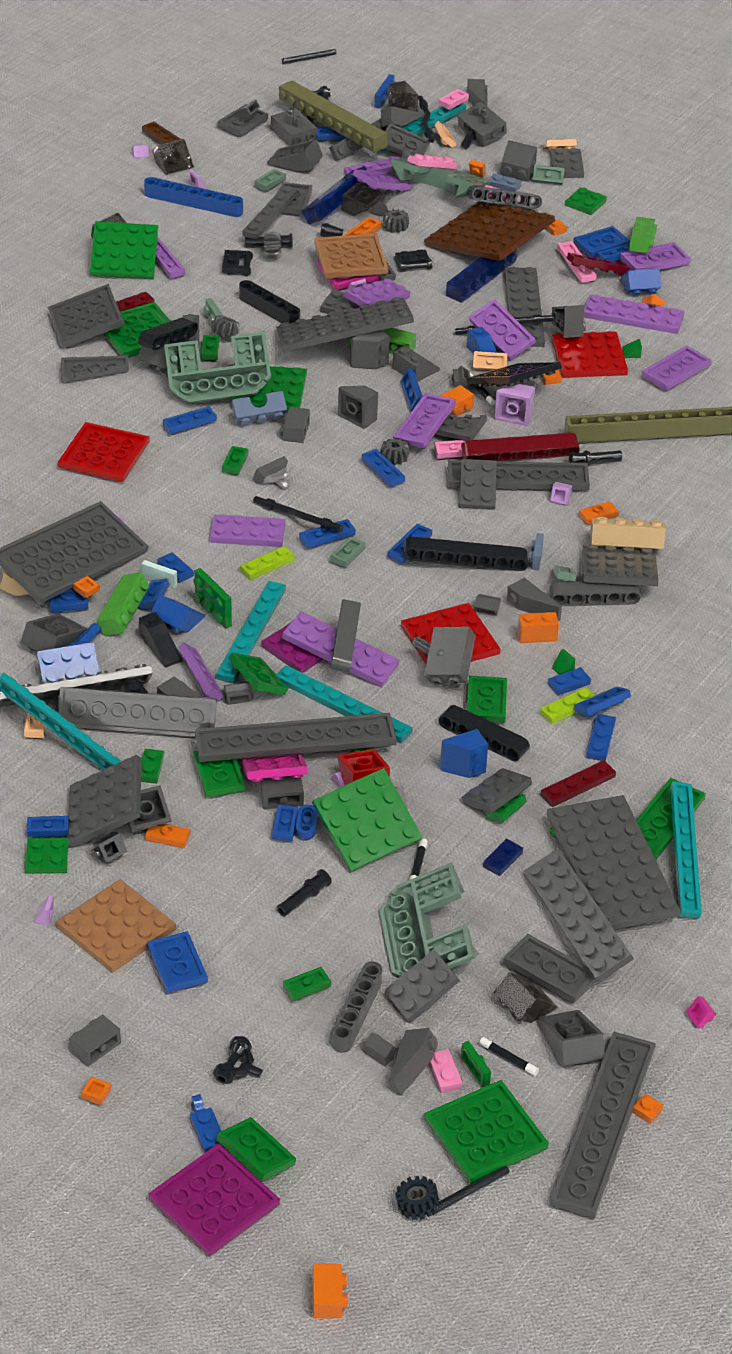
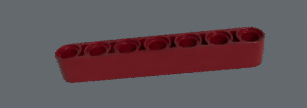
(521, 447)

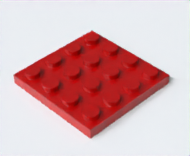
(590, 355)
(103, 451)
(456, 616)

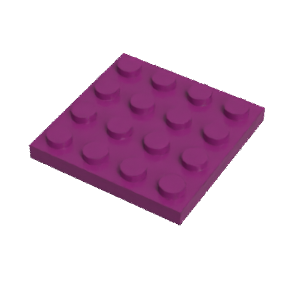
(214, 1199)

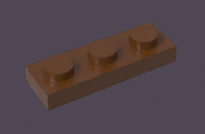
(159, 133)

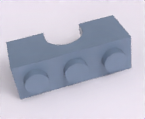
(246, 413)

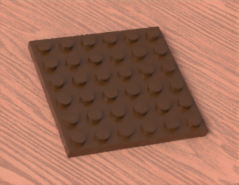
(489, 230)

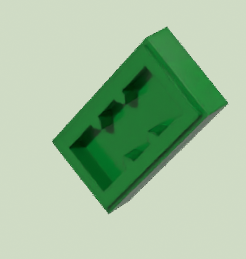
(476, 1064)

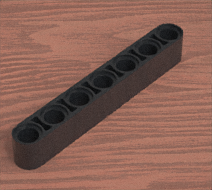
(465, 553)

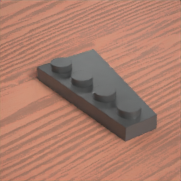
(86, 367)
(461, 428)

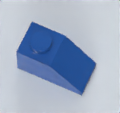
(480, 341)

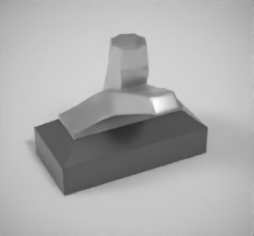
(273, 472)

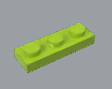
(267, 563)
(564, 707)

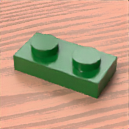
(210, 347)
(235, 460)
(151, 765)
(507, 809)
(307, 983)

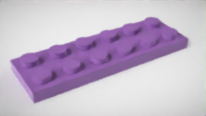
(633, 314)
(320, 640)

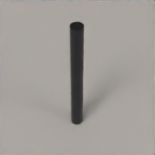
(309, 56)
(471, 1188)

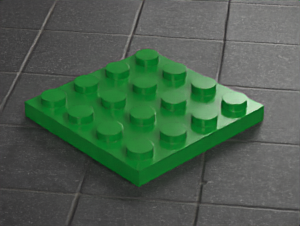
(124, 250)
(136, 321)
(283, 379)
(367, 820)
(486, 1131)

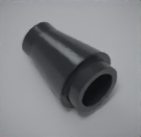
(329, 230)

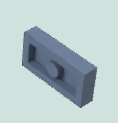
(505, 183)
(536, 551)

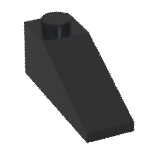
(158, 639)

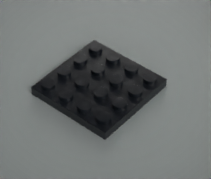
(513, 373)

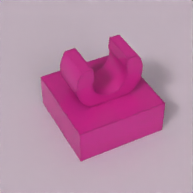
(700, 1012)

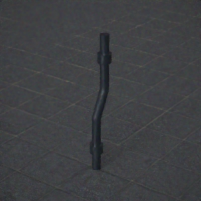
(427, 131)
(535, 319)
(323, 522)

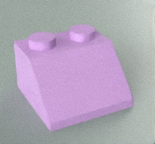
(515, 404)

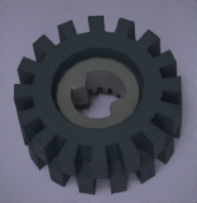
(417, 1206)

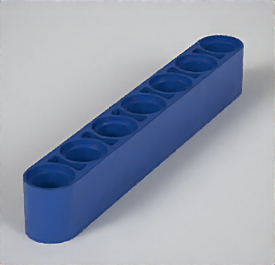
(193, 197)

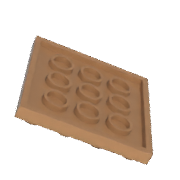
(351, 256)
(115, 925)

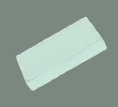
(155, 572)

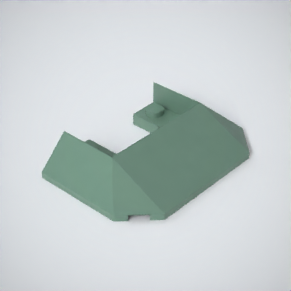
(443, 178)
(200, 385)
(409, 927)

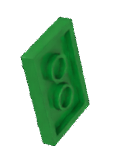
(212, 598)
(258, 674)
(487, 697)
(219, 776)
(256, 1149)

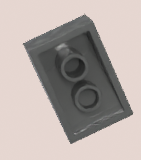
(297, 156)
(51, 632)
(573, 1037)

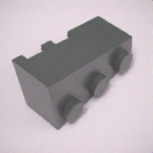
(569, 320)

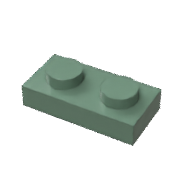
(548, 174)
(270, 179)
(211, 309)
(347, 552)
(564, 574)

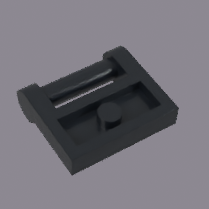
(232, 260)
(413, 260)

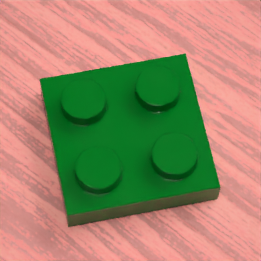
(585, 201)
(47, 855)

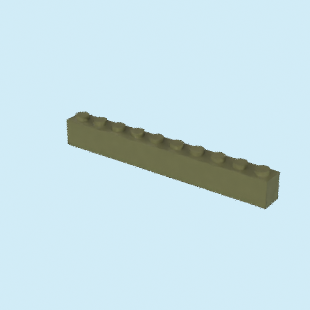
(333, 116)
(650, 424)

